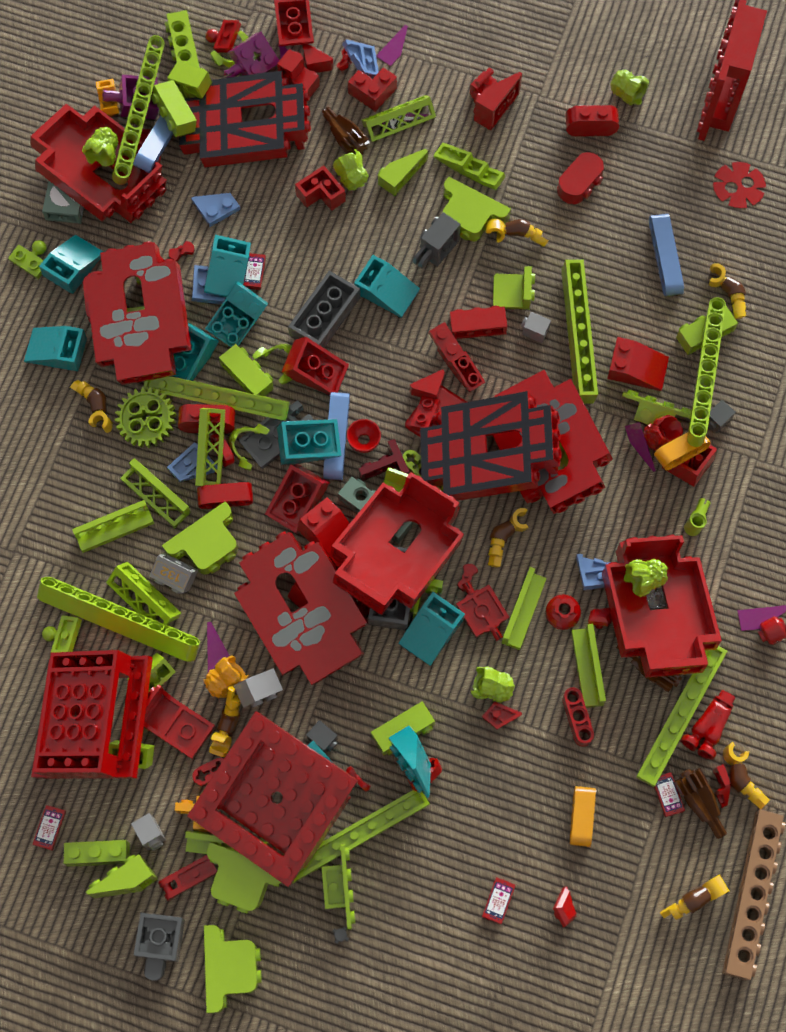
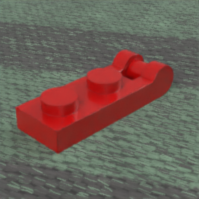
(188, 877)

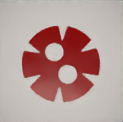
(740, 170)

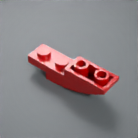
(456, 358)

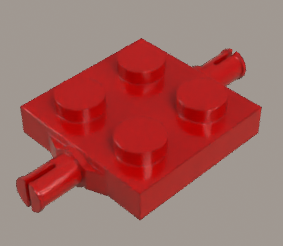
(482, 611)

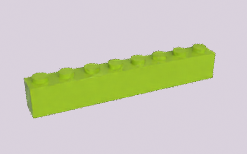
(579, 330)

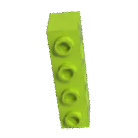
(181, 35)

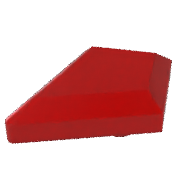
(600, 617)
(500, 715)
(564, 907)

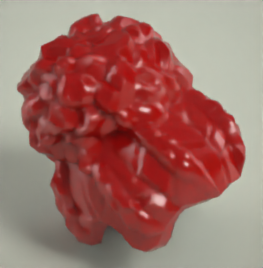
(662, 431)

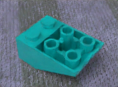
(70, 263)
(226, 265)
(386, 286)
(236, 315)
(56, 347)
(432, 628)
(412, 759)

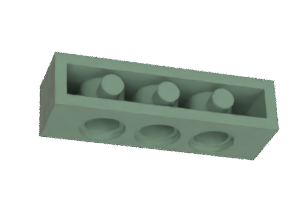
(354, 488)

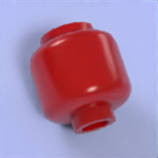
(772, 630)

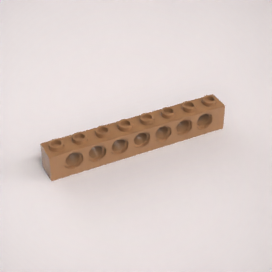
(732, 964)

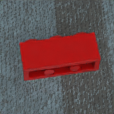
(478, 322)

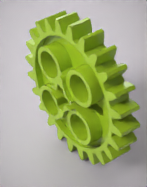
(145, 433)

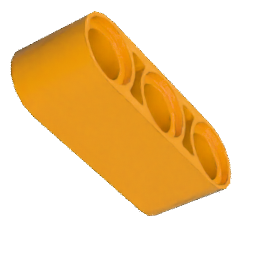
(678, 451)
(582, 816)

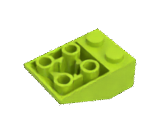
(129, 878)

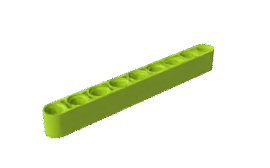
(134, 116)
(714, 315)
(118, 619)

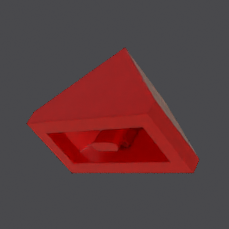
(316, 59)
(428, 386)

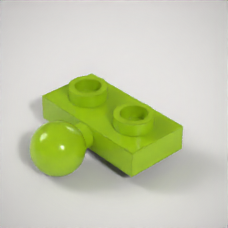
(29, 260)
(64, 636)

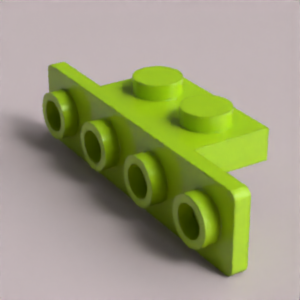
(650, 409)
(336, 886)

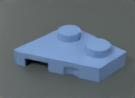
(184, 466)
(591, 572)

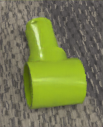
(697, 517)

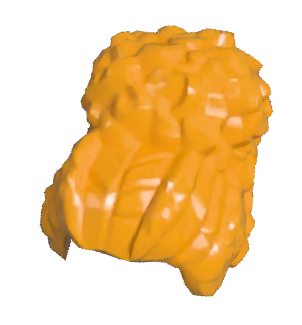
(225, 674)

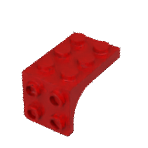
(176, 722)

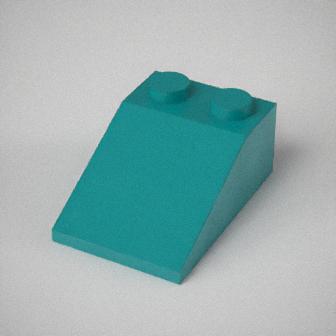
(191, 362)
(308, 441)

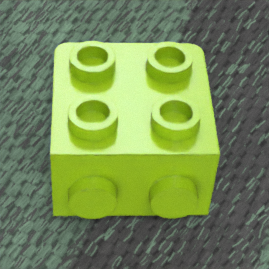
(514, 289)

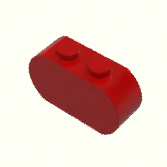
(592, 120)
(580, 178)
(189, 418)

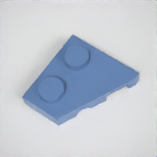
(363, 57)
(216, 207)
(199, 280)

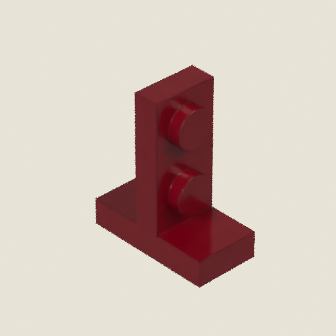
(394, 461)

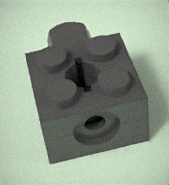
(438, 241)
(158, 941)

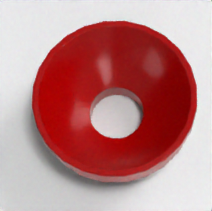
(360, 428)
(560, 620)

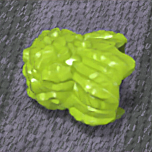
(629, 87)
(101, 147)
(351, 170)
(646, 575)
(492, 685)

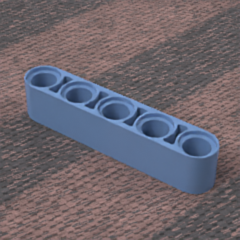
(153, 146)
(666, 255)
(338, 410)

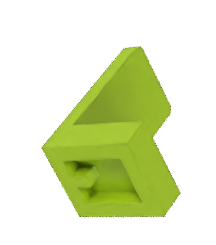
(435, 586)

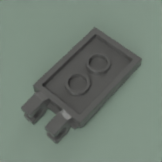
(264, 447)

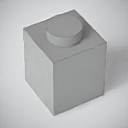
(535, 327)

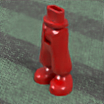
(710, 726)

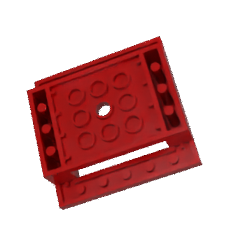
(733, 68)
(80, 744)
(256, 767)

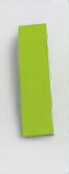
(468, 166)

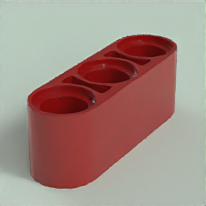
(233, 493)
(578, 707)

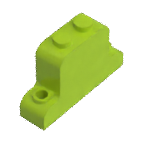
(471, 209)
(206, 541)
(238, 879)
(228, 968)

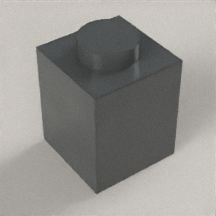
(720, 416)
(323, 737)

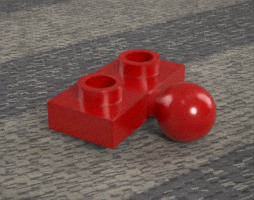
(226, 37)
(426, 413)

